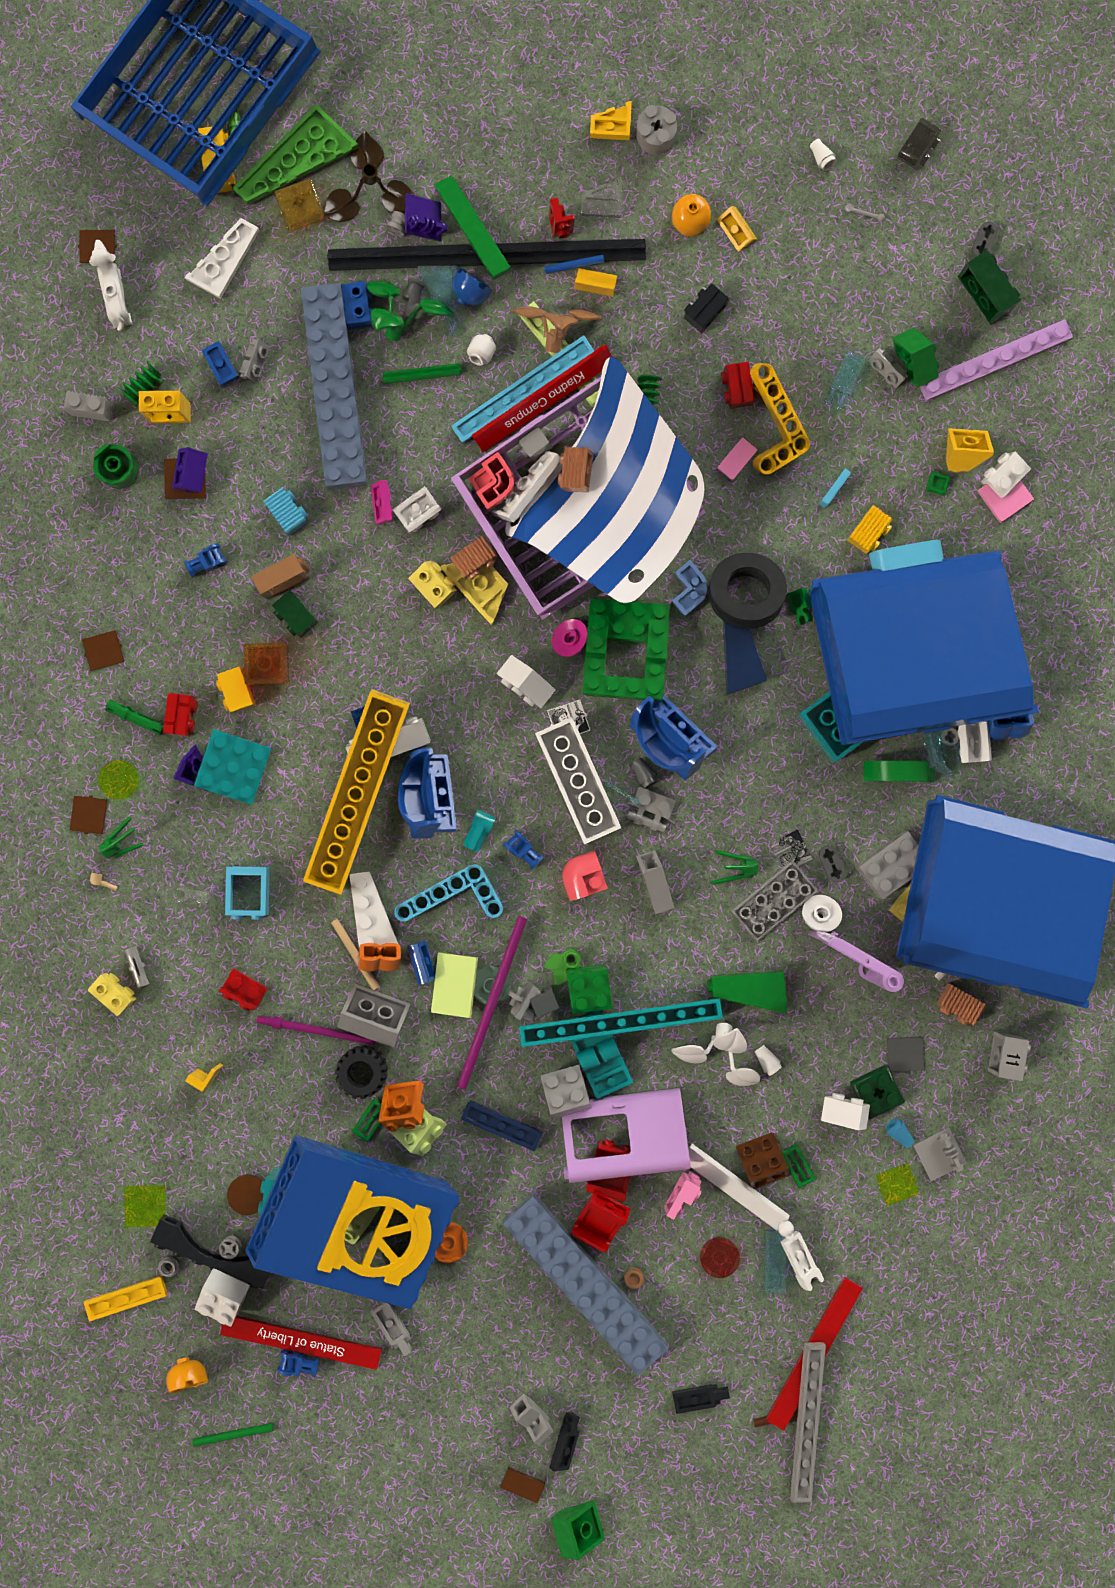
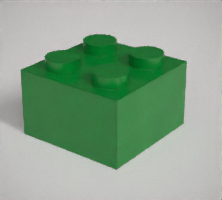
(589, 988)

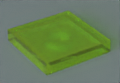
(144, 1205)

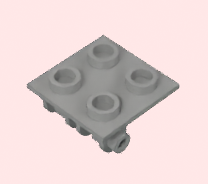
(940, 1154)

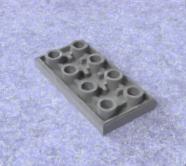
(774, 900)

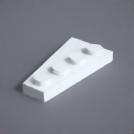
(223, 261)
(527, 487)
(369, 911)

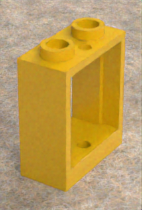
(158, 405)

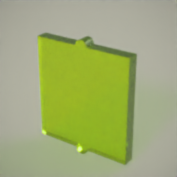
(897, 1184)

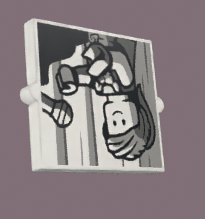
(567, 711)

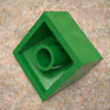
(577, 1530)

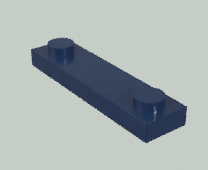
(501, 1125)

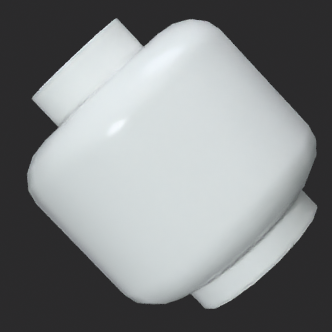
(481, 349)

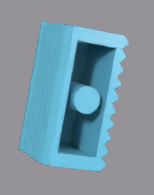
(285, 511)

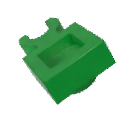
(799, 602)

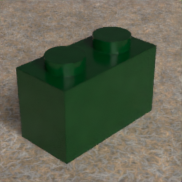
(294, 613)

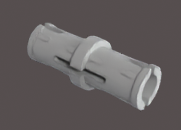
(132, 953)

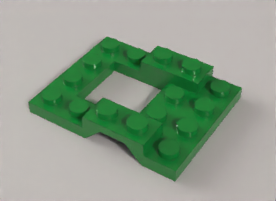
(626, 623)

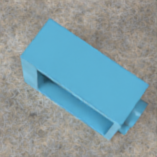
(255, 914)

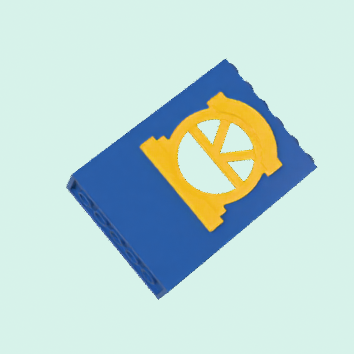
(319, 1197)

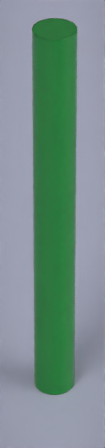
(233, 1434)

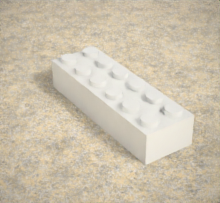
(578, 780)

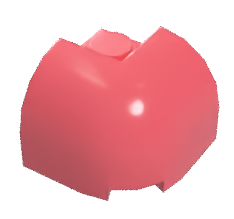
(493, 481)
(583, 876)

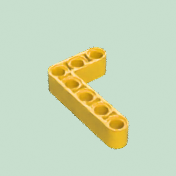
(780, 419)

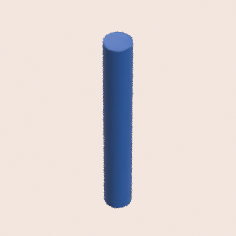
(574, 264)

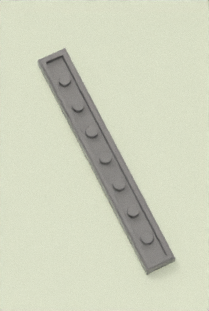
(807, 1422)

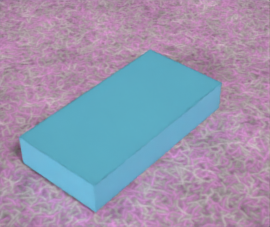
(835, 488)

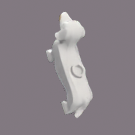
(111, 286)

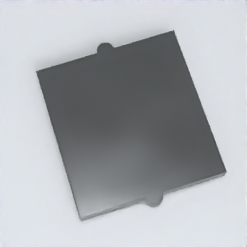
(905, 1054)

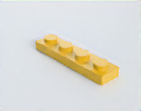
(125, 1298)

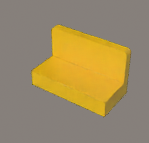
(595, 282)
(201, 1079)

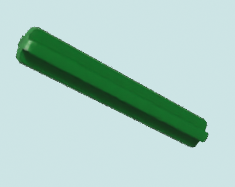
(422, 373)

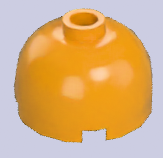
(691, 215)
(186, 1375)

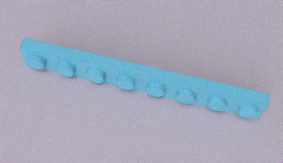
(522, 388)

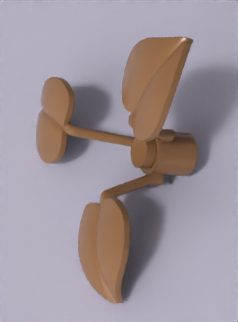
(562, 322)

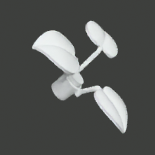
(726, 1040)

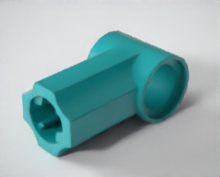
(480, 828)

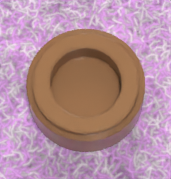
(633, 1278)

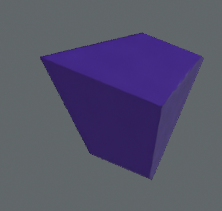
(189, 767)

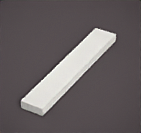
(736, 1187)

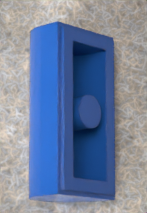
(421, 962)

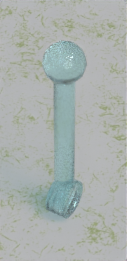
(608, 784)

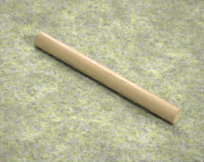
(354, 952)

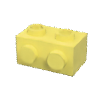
(433, 583)

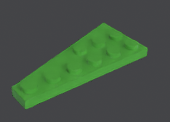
(305, 148)

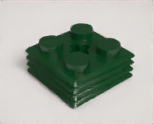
(883, 1080)

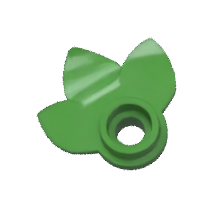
(559, 964)

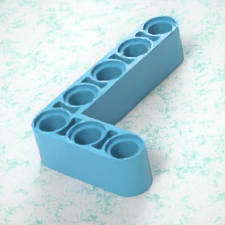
(449, 890)

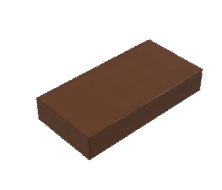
(522, 1485)

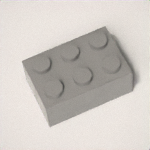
(890, 865)

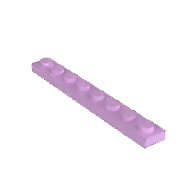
(997, 359)

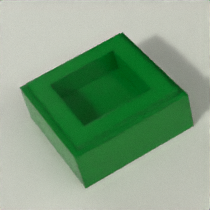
(938, 483)

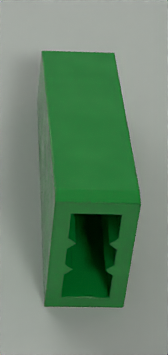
(754, 989)

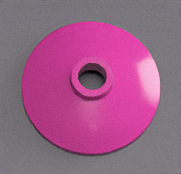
(565, 633)

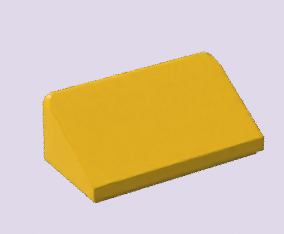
(736, 228)

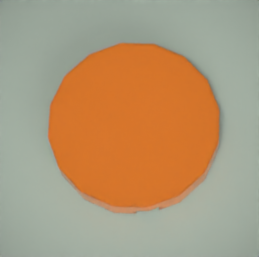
(453, 1244)

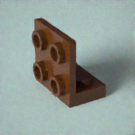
(763, 1160)

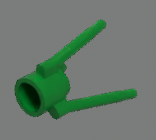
(111, 846)
(747, 867)

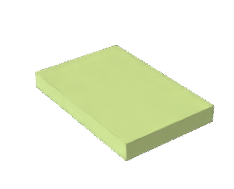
(454, 985)

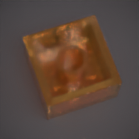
(266, 664)

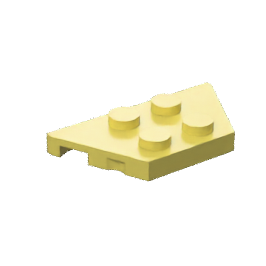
(483, 591)

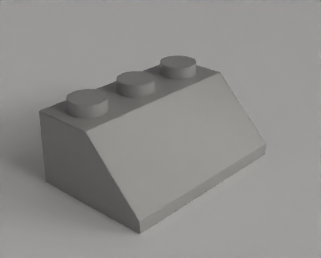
(373, 1015)

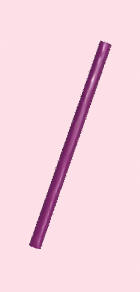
(492, 1002)

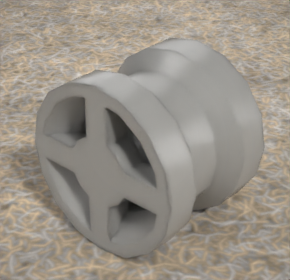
(397, 223)
(226, 1250)

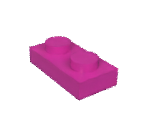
(381, 502)

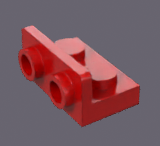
(560, 224)
(243, 990)

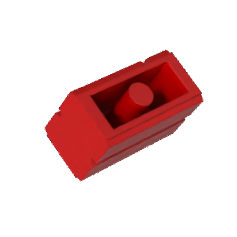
(738, 385)
(179, 714)

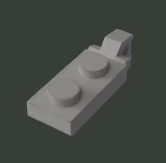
(392, 1327)

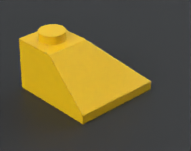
(967, 449)

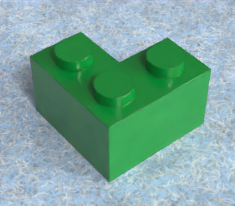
(918, 356)

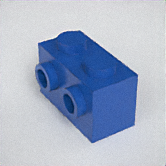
(356, 305)

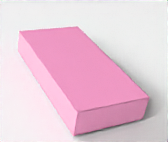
(737, 459)

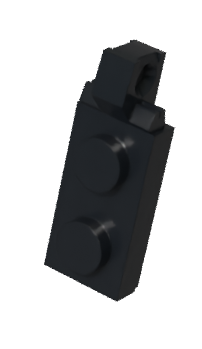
(699, 1398)
(565, 1443)

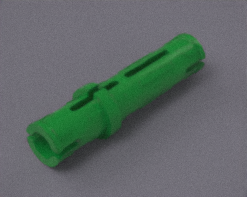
(137, 718)

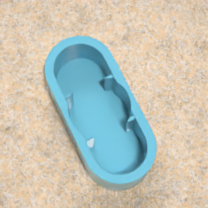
(907, 555)

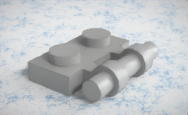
(655, 804)

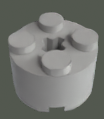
(656, 118)

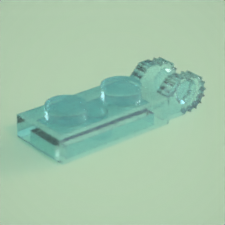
(845, 377)

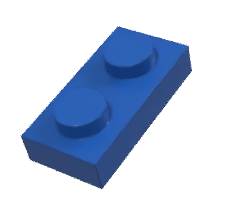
(220, 363)

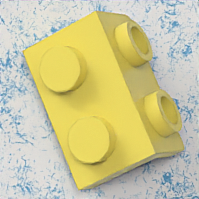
(111, 993)

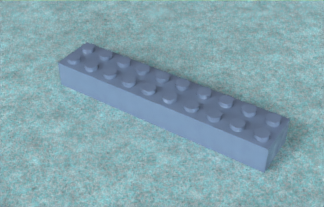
(334, 387)
(585, 1283)

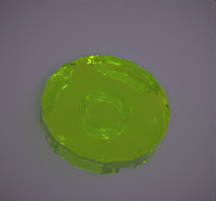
(118, 779)

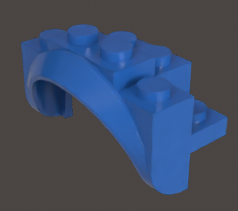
(672, 738)
(426, 797)

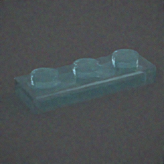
(774, 1262)

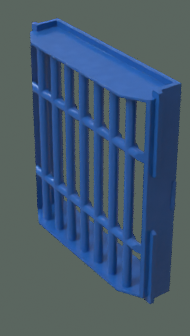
(236, 146)

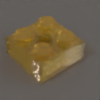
(311, 210)

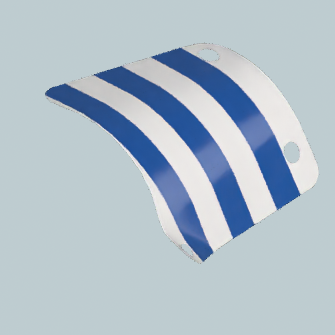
(635, 500)

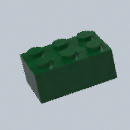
(989, 287)

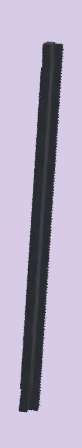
(466, 256)

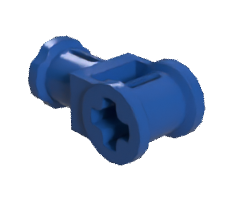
(206, 560)
(522, 848)
(296, 1364)

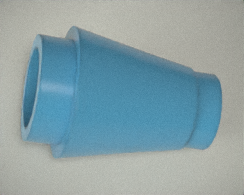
(899, 1132)

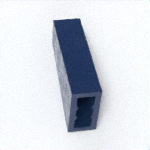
(741, 659)

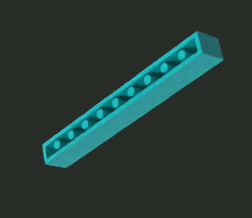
(619, 1022)

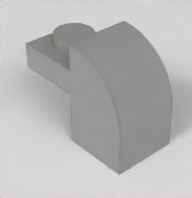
(532, 1418)

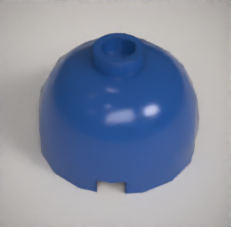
(469, 288)

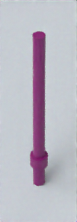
(278, 1023)

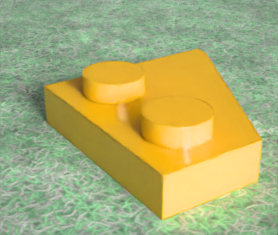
(612, 123)

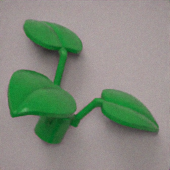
(393, 323)

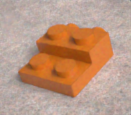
(402, 1106)

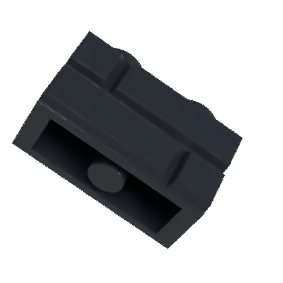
(706, 307)

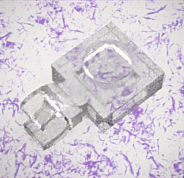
(199, 895)

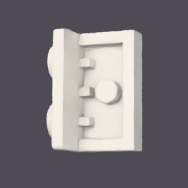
(1006, 473)
(417, 510)
(975, 742)

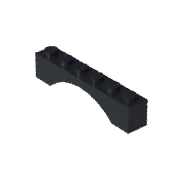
(173, 1236)

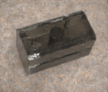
(919, 143)

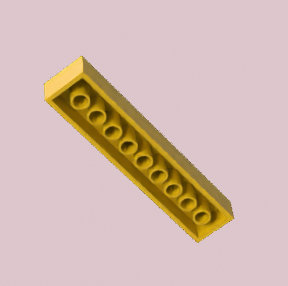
(356, 791)

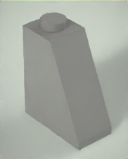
(655, 882)

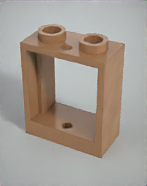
(281, 576)

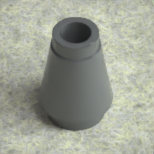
(644, 773)

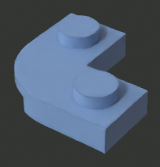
(695, 585)

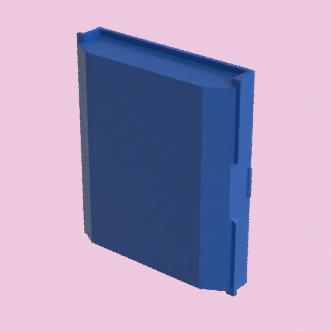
(921, 648)
(1008, 901)

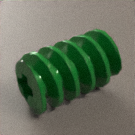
(142, 383)
(648, 384)

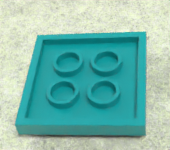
(232, 766)

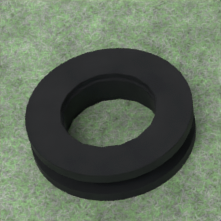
(745, 615)

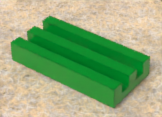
(361, 1134)
(805, 1181)

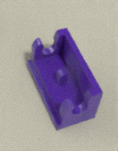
(189, 470)

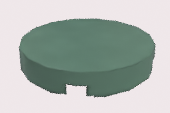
(487, 975)

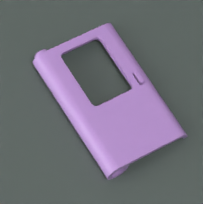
(878, 972)
(655, 1136)

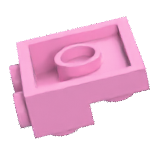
(685, 1191)

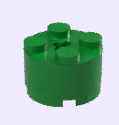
(107, 458)

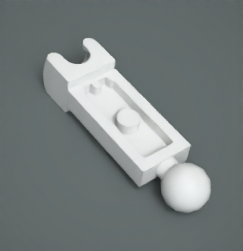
(799, 1256)

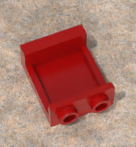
(611, 1187)
(600, 1221)

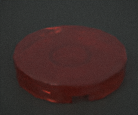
(719, 1257)

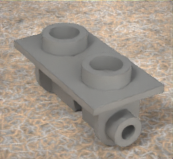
(257, 353)
(882, 361)

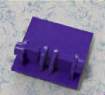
(423, 218)

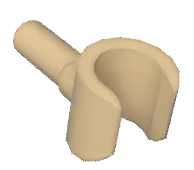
(96, 879)

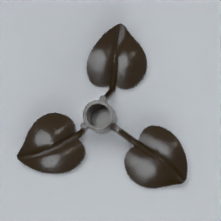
(367, 158)

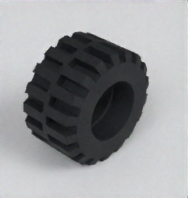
(353, 1087)

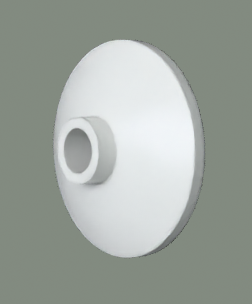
(822, 905)

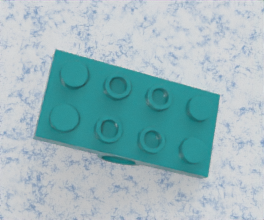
(602, 1062)

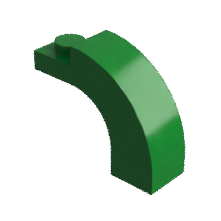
(898, 771)

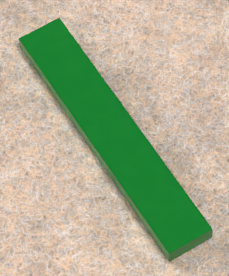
(472, 227)

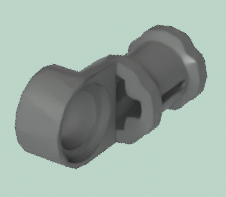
(412, 296)

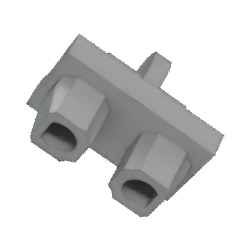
(521, 1001)

